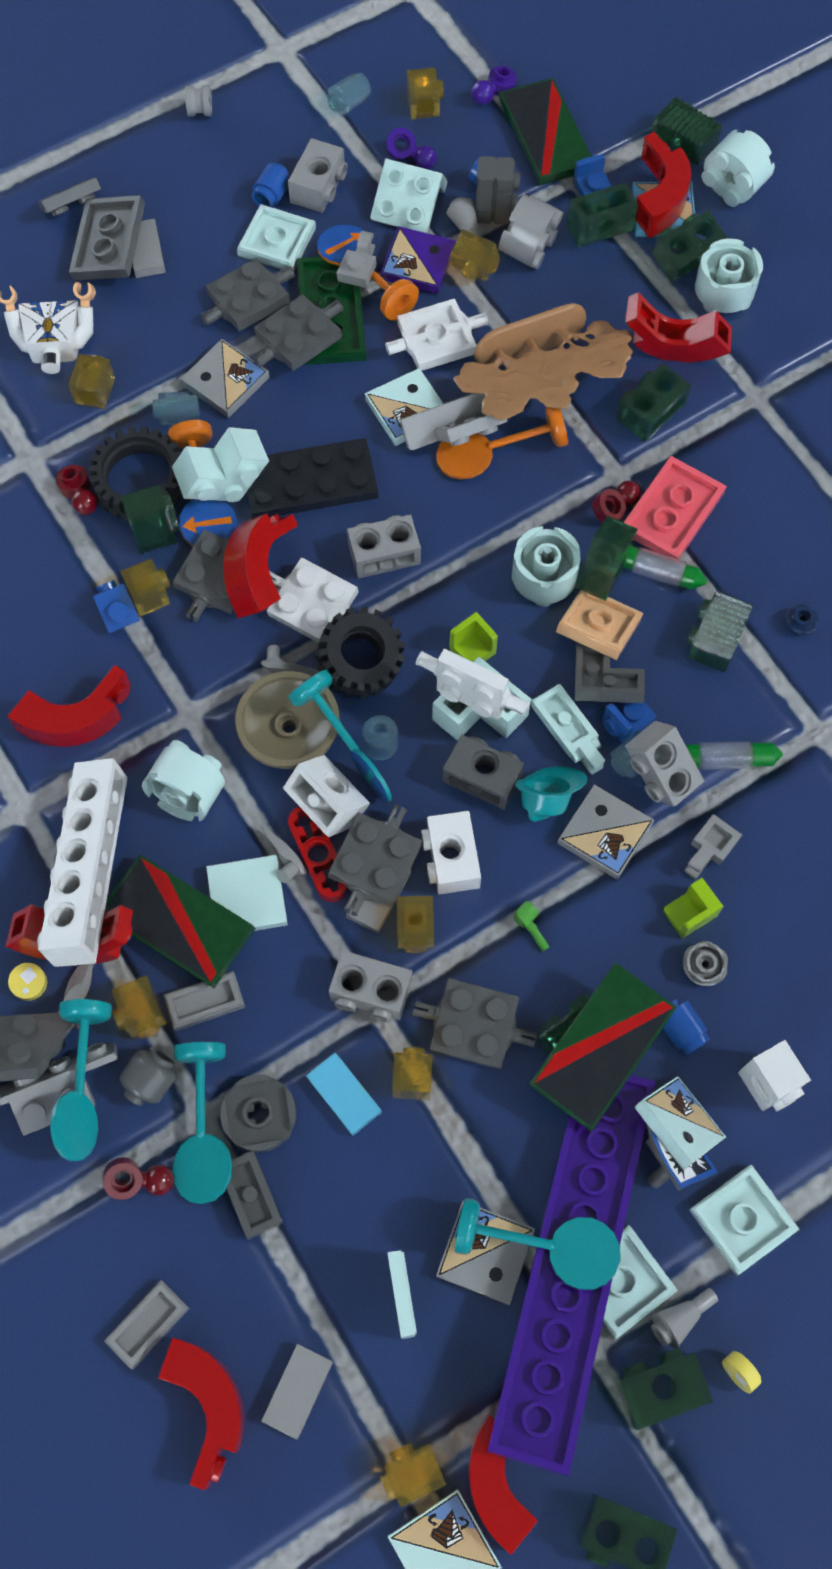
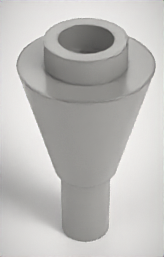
(463, 214)
(675, 1323)

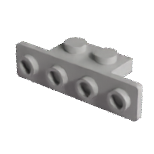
(449, 423)
(35, 1098)

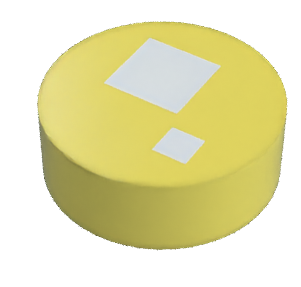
(27, 981)
(742, 1372)

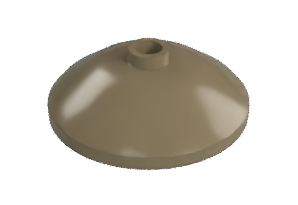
(267, 711)

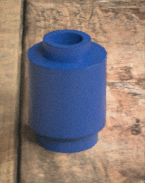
(270, 185)
(686, 1028)

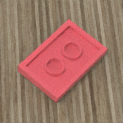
(674, 508)

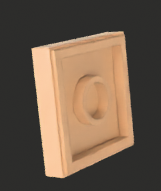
(599, 623)

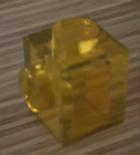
(424, 93)
(474, 256)
(91, 381)
(146, 586)
(415, 923)
(138, 1008)
(412, 1074)
(411, 1474)

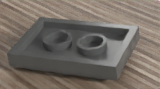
(107, 238)

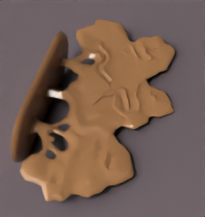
(538, 372)

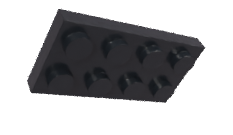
(314, 479)

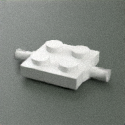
(436, 334)
(310, 598)
(472, 684)

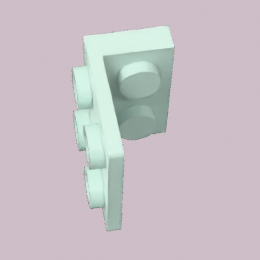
(407, 196)

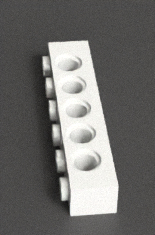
(83, 864)

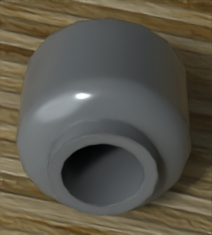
(148, 1076)

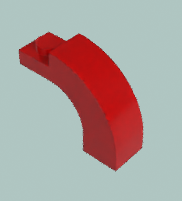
(663, 204)
(677, 339)
(246, 563)
(76, 722)
(29, 922)
(220, 1398)
(496, 1505)

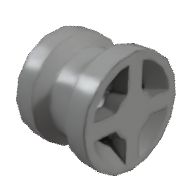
(198, 100)

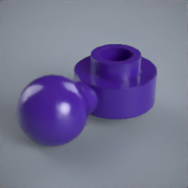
(499, 79)
(423, 156)

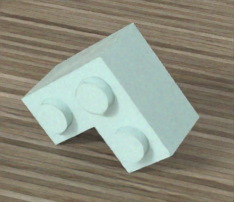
(221, 471)
(458, 717)

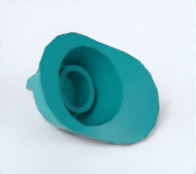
(549, 791)

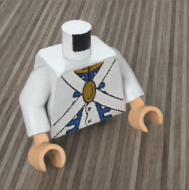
(51, 329)

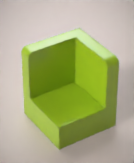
(473, 639)
(693, 908)

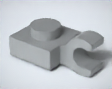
(359, 265)
(714, 843)

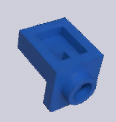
(590, 175)
(626, 718)

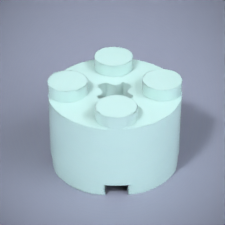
(738, 167)
(728, 276)
(546, 565)
(184, 781)

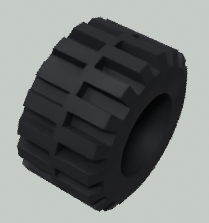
(379, 634)

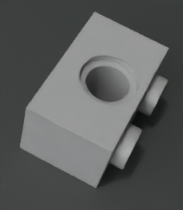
(317, 175)

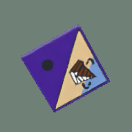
(418, 258)

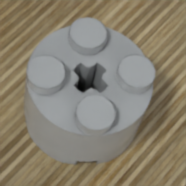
(530, 230)

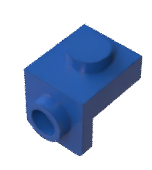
(115, 606)

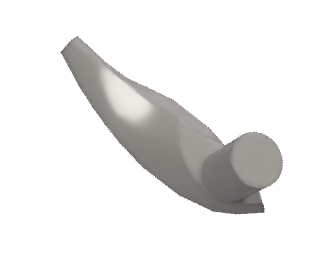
(275, 664)
(290, 860)
(79, 982)

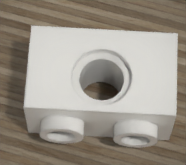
(325, 795)
(454, 832)
(775, 1077)

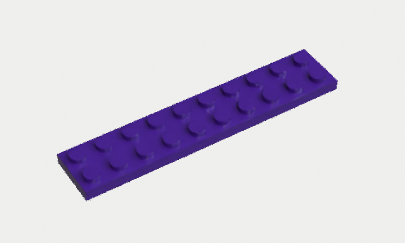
(558, 1323)

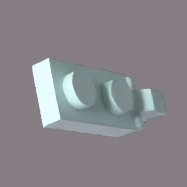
(569, 727)

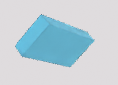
(344, 1094)

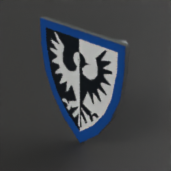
(669, 1168)

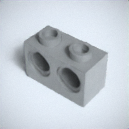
(386, 553)
(664, 763)
(374, 976)

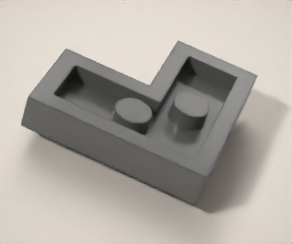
(604, 684)

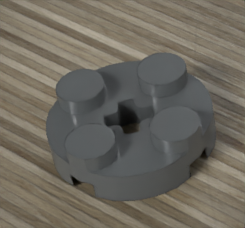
(241, 1100)

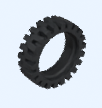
(125, 446)

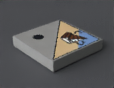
(225, 378)
(605, 831)
(492, 1264)

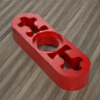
(319, 880)

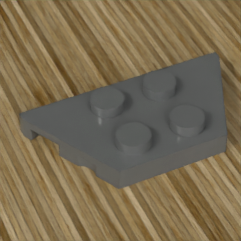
(30, 1044)

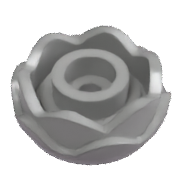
(705, 952)

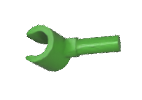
(524, 917)

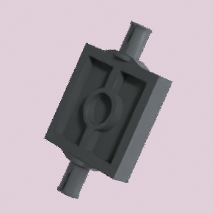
(247, 294)
(297, 332)
(204, 577)
(375, 859)
(474, 1024)

